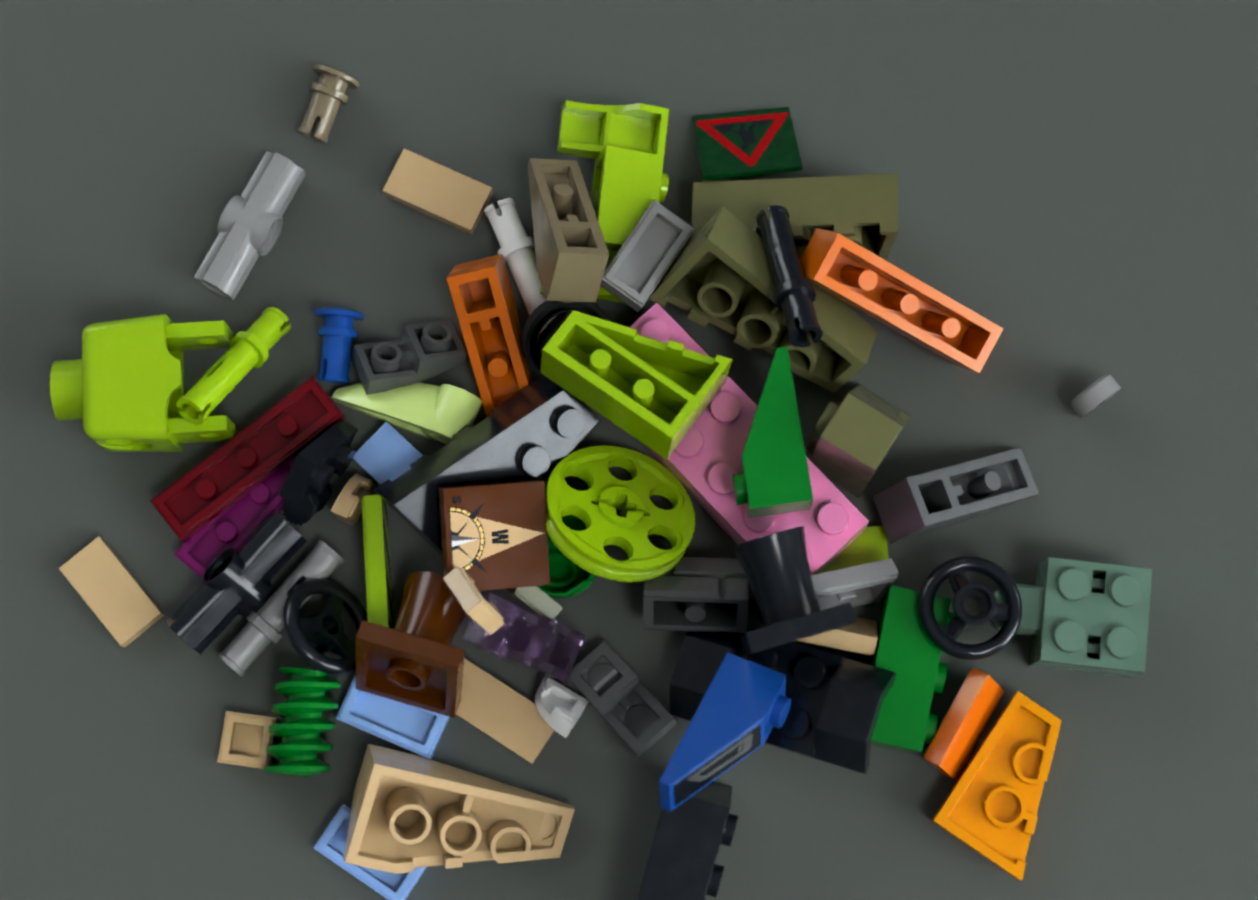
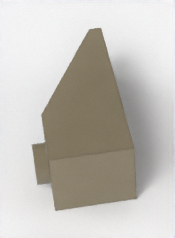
(566, 232)

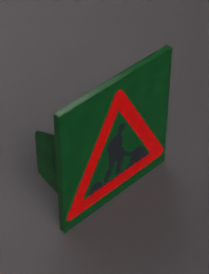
(746, 143)

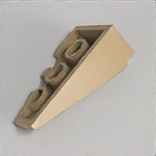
(433, 814)

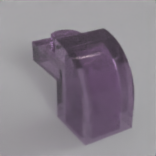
(528, 640)

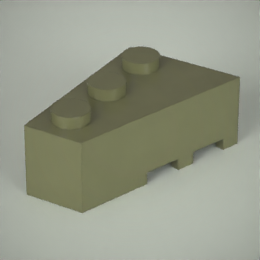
(855, 438)

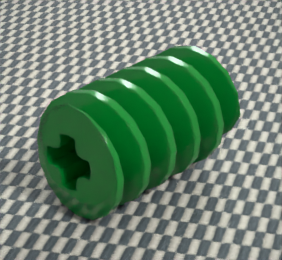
(302, 722)

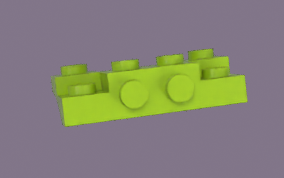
(627, 165)

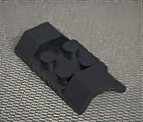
(830, 696)

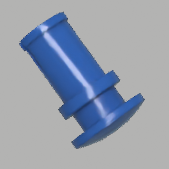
(336, 342)

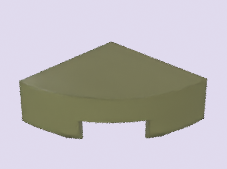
(536, 600)

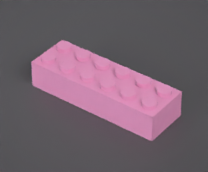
(714, 453)

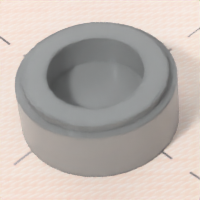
(1095, 395)

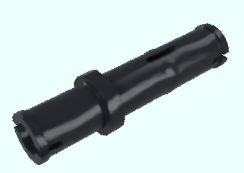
(793, 291)

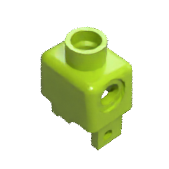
(132, 383)

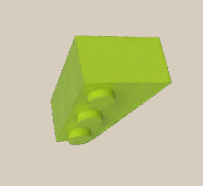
(634, 380)

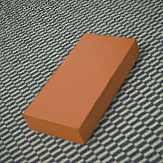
(964, 723)

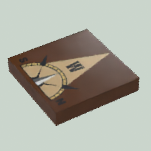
(496, 534)

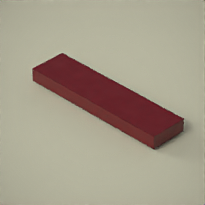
(247, 459)

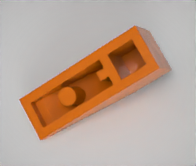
(490, 328)

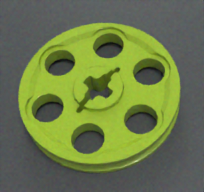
(637, 519)

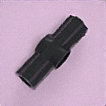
(236, 582)

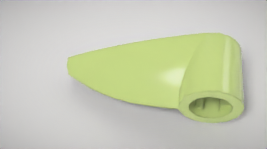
(417, 408)

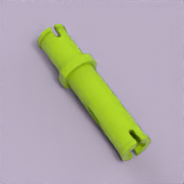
(246, 351)

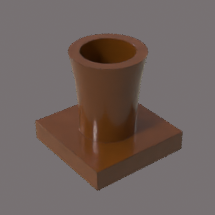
(416, 656)

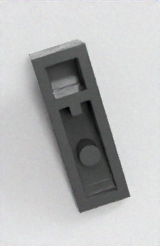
(954, 494)

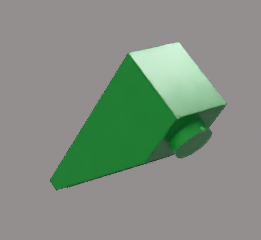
(774, 457)

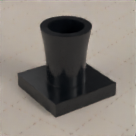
(785, 592)

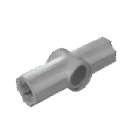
(250, 225)

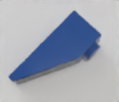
(726, 728)

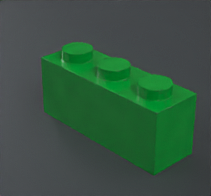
(906, 650)

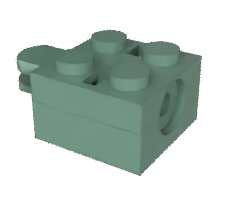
(1086, 611)

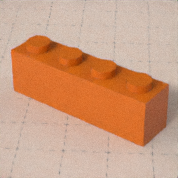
(898, 300)

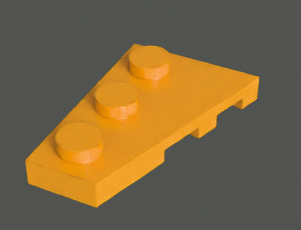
(1002, 785)

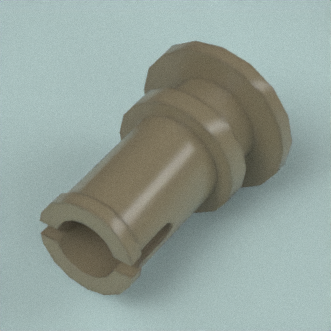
(326, 101)

